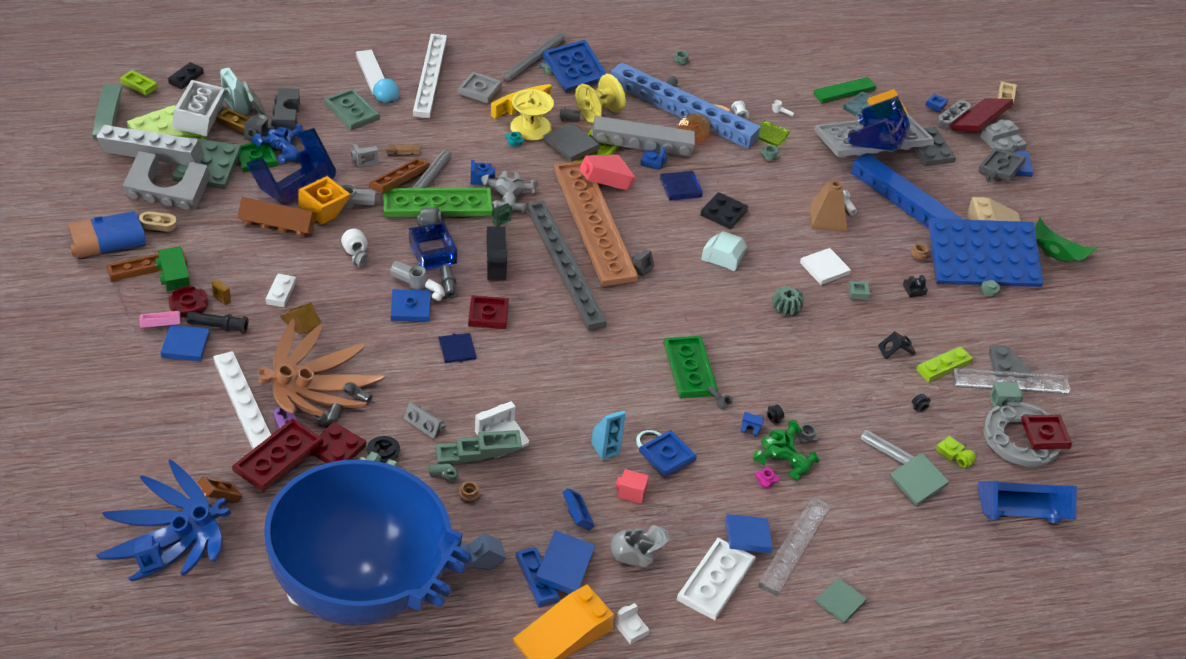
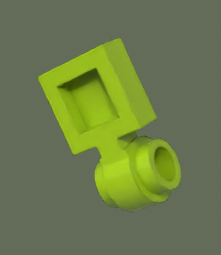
(953, 450)

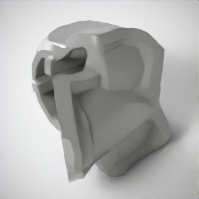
(638, 546)

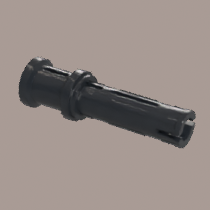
(226, 322)

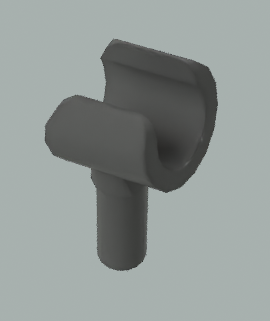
(722, 402)

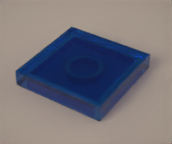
(681, 185)

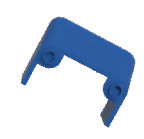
(1028, 500)

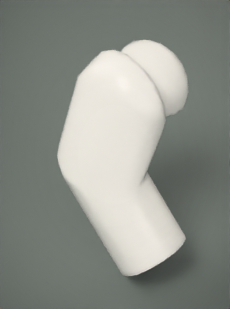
(848, 204)
(436, 288)

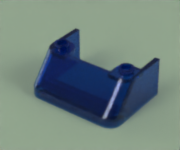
(314, 163)

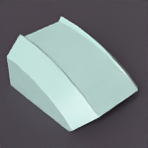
(235, 93)
(725, 250)

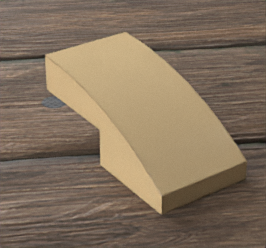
(1007, 91)

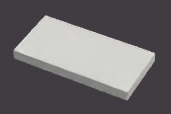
(715, 579)

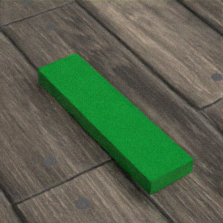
(844, 90)

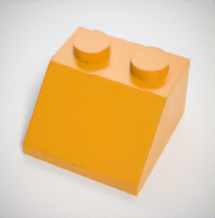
(323, 198)

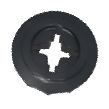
(385, 443)

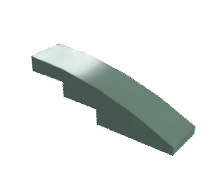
(107, 107)
(479, 448)

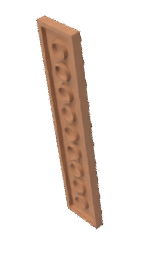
(595, 226)

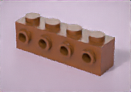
(276, 215)

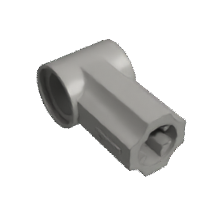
(359, 196)
(413, 275)

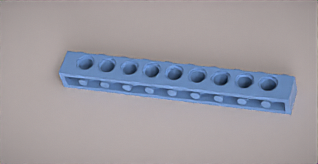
(682, 104)

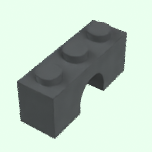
(286, 108)

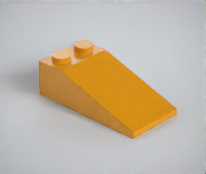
(566, 626)

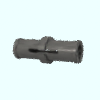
(448, 281)

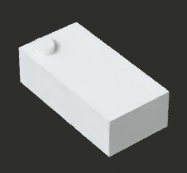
(198, 108)

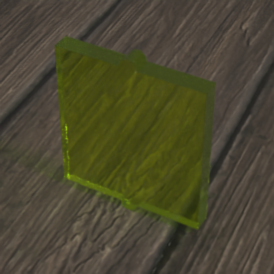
(772, 134)

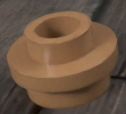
(920, 251)
(469, 491)

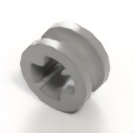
(360, 258)

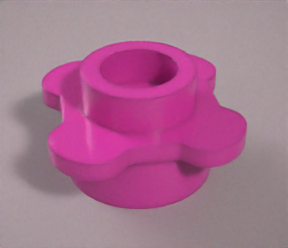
(766, 477)

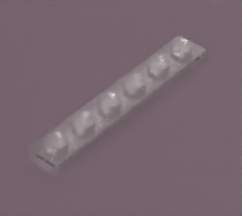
(1026, 381)
(794, 546)

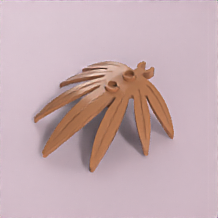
(294, 381)

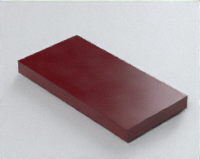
(981, 114)
(277, 455)

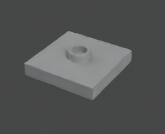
(480, 87)

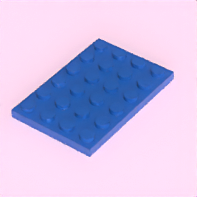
(984, 251)

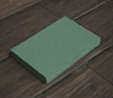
(351, 109)

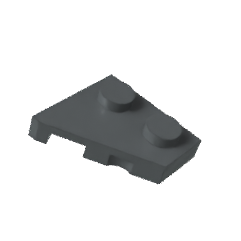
(1006, 360)

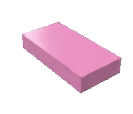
(159, 319)

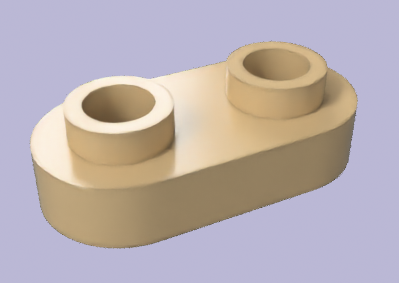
(158, 221)

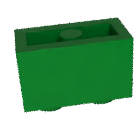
(173, 268)

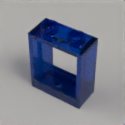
(435, 257)

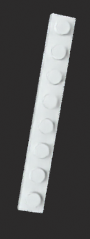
(430, 76)
(242, 398)

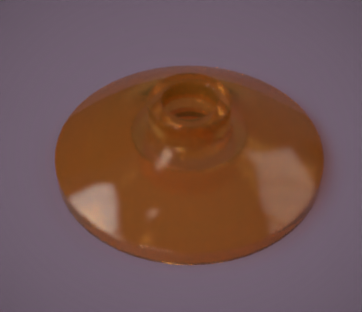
(701, 129)

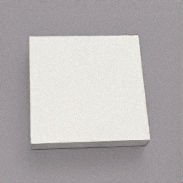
(825, 266)

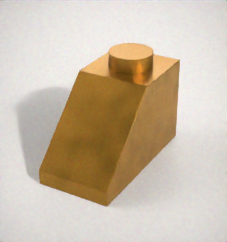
(304, 316)

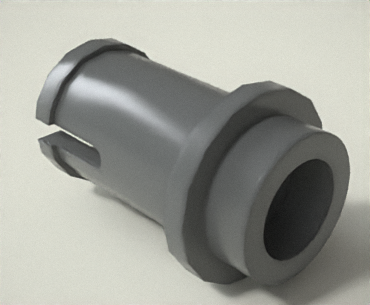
(569, 114)

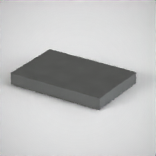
(571, 142)

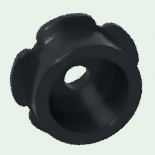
(921, 402)
(775, 413)

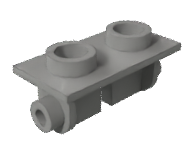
(423, 420)

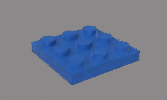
(574, 65)

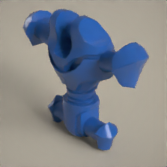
(281, 139)

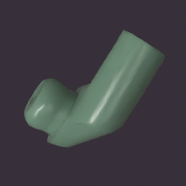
(444, 470)

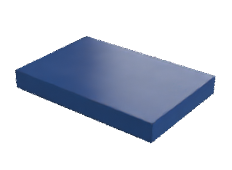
(564, 562)

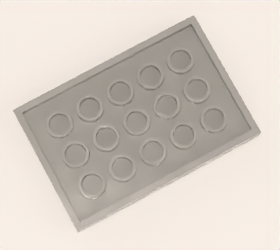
(836, 138)

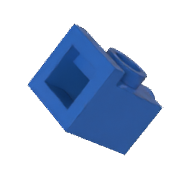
(479, 170)
(148, 554)

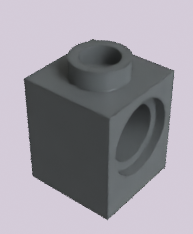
(255, 126)

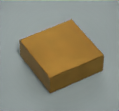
(221, 291)

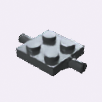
(1002, 163)

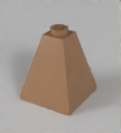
(828, 208)

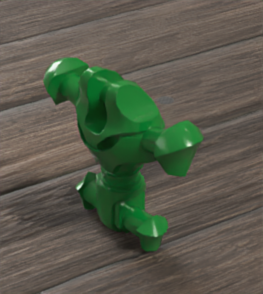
(781, 446)

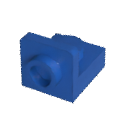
(653, 159)

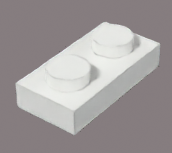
(281, 290)

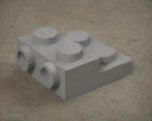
(1002, 135)

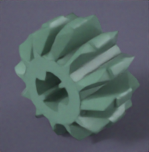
(788, 300)

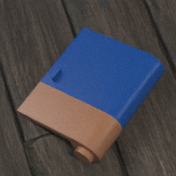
(106, 234)

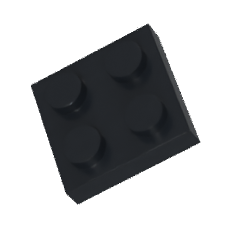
(724, 210)

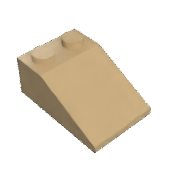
(988, 209)

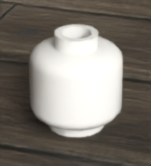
(353, 240)

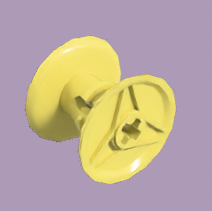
(608, 95)
(532, 105)

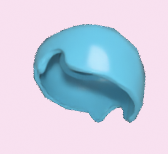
(386, 90)

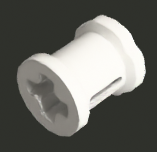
(740, 105)

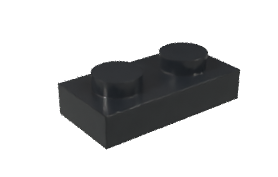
(185, 75)

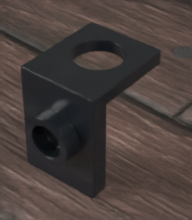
(898, 342)

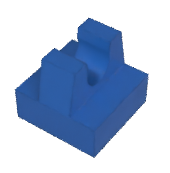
(753, 421)

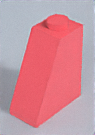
(607, 170)

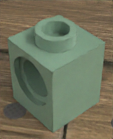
(1005, 392)

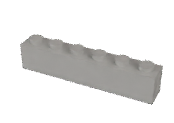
(643, 136)
(165, 147)

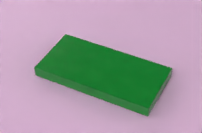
(690, 366)

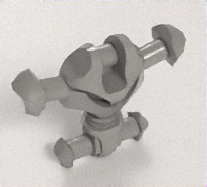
(509, 189)

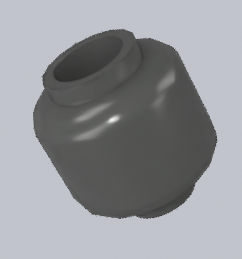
(430, 216)

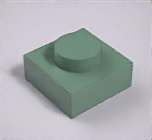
(859, 290)

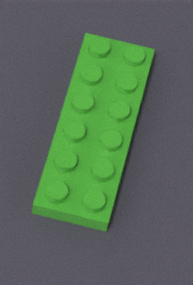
(452, 201)

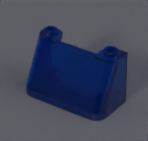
(883, 124)

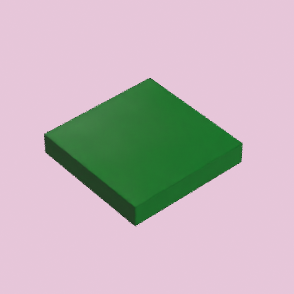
(251, 152)

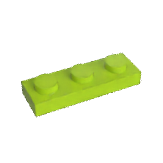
(944, 364)

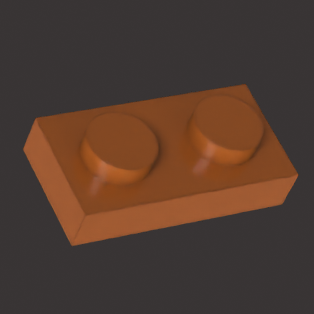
(219, 489)

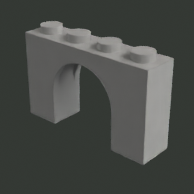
(184, 194)

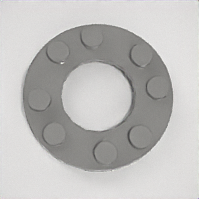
(999, 441)

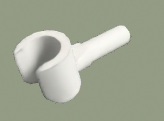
(777, 107)

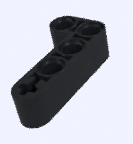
(496, 253)

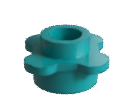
(514, 139)

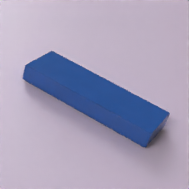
(529, 562)

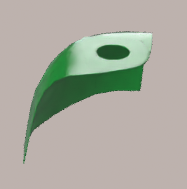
(1059, 247)

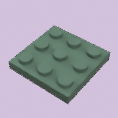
(220, 160)

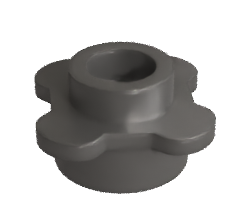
(808, 434)

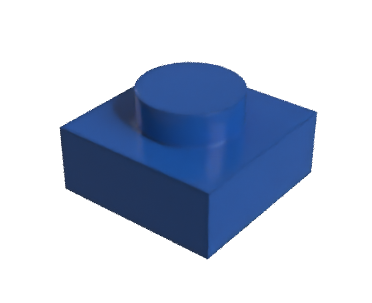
(936, 102)

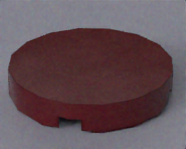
(188, 299)

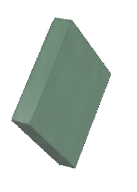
(919, 479)

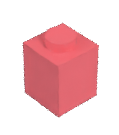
(632, 486)

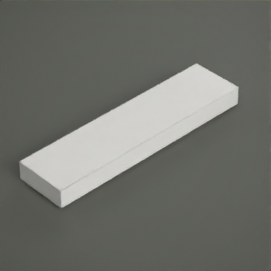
(369, 67)

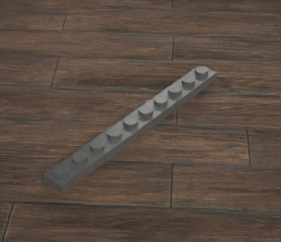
(566, 266)

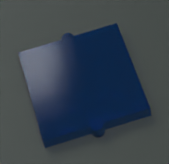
(457, 348)

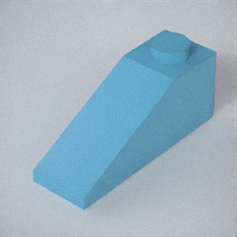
(608, 435)

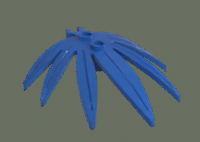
(191, 524)

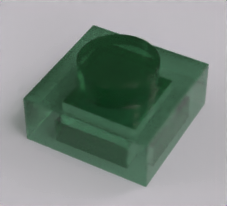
(502, 214)

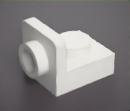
(631, 624)

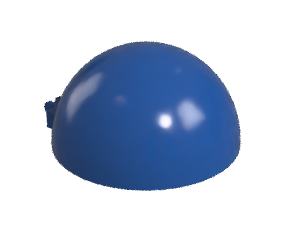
(361, 542)

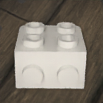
(499, 419)

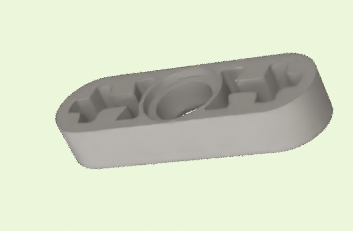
(946, 118)

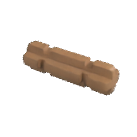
(403, 149)

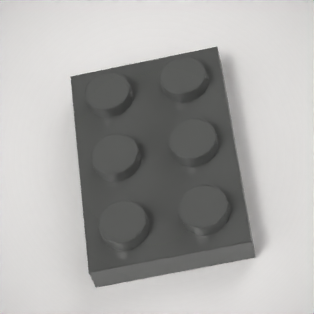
(937, 153)

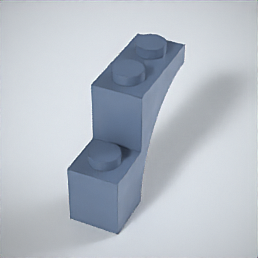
(485, 552)

